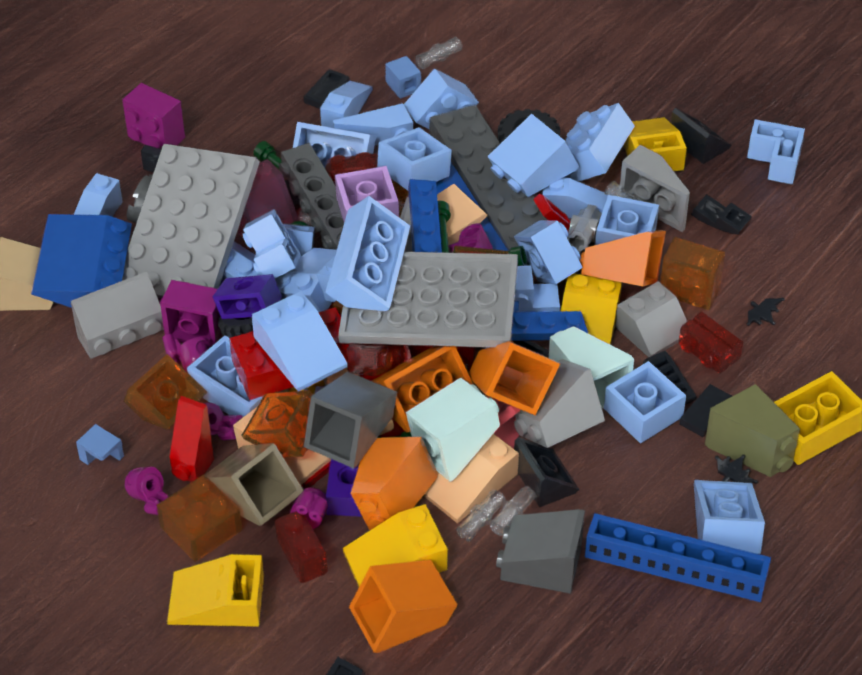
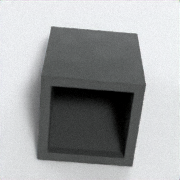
(348, 418)
(542, 549)

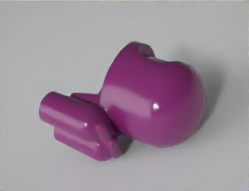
(186, 352)
(221, 424)
(146, 485)
(311, 504)

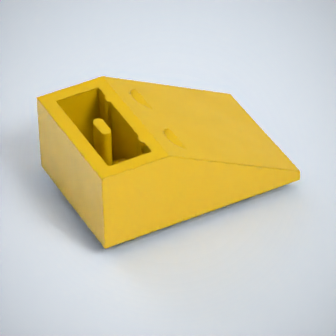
(659, 137)
(218, 592)

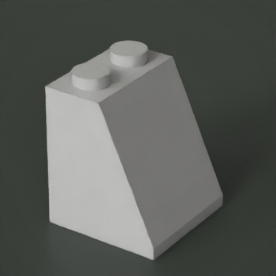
(566, 409)

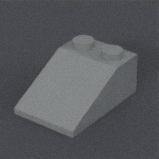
(656, 183)

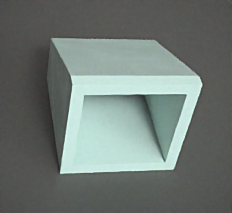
(603, 359)

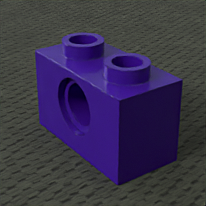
(246, 295)
(339, 490)

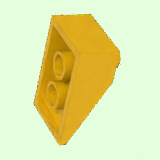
(597, 302)
(400, 539)

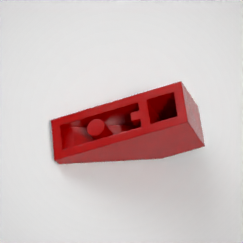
(191, 441)

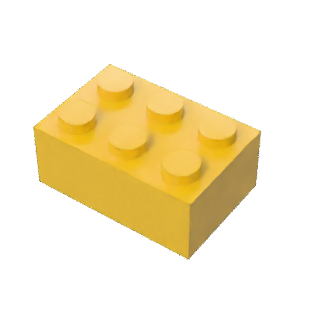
(825, 414)

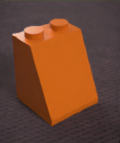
(627, 259)
(513, 375)
(392, 478)
(401, 603)

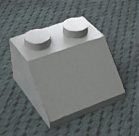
(651, 319)

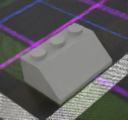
(117, 315)

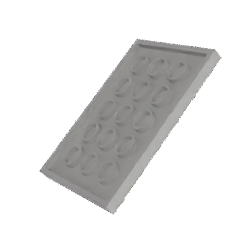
(190, 217)
(442, 303)

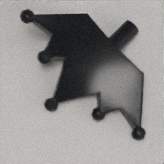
(763, 311)
(733, 470)

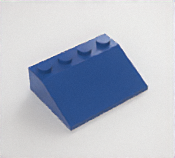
(80, 256)

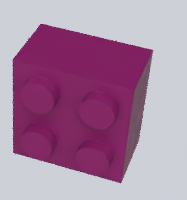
(153, 117)
(190, 312)

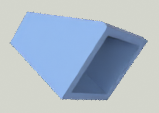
(532, 157)

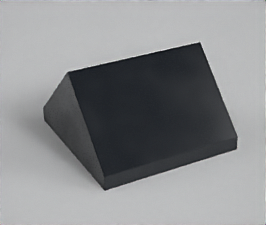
(698, 138)
(543, 472)

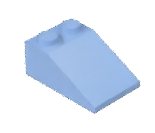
(305, 278)
(298, 341)
(729, 515)

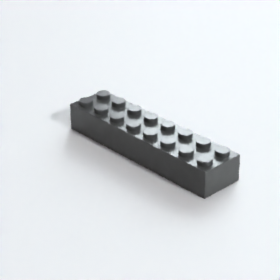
(471, 143)

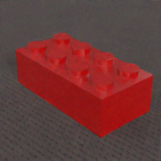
(258, 370)

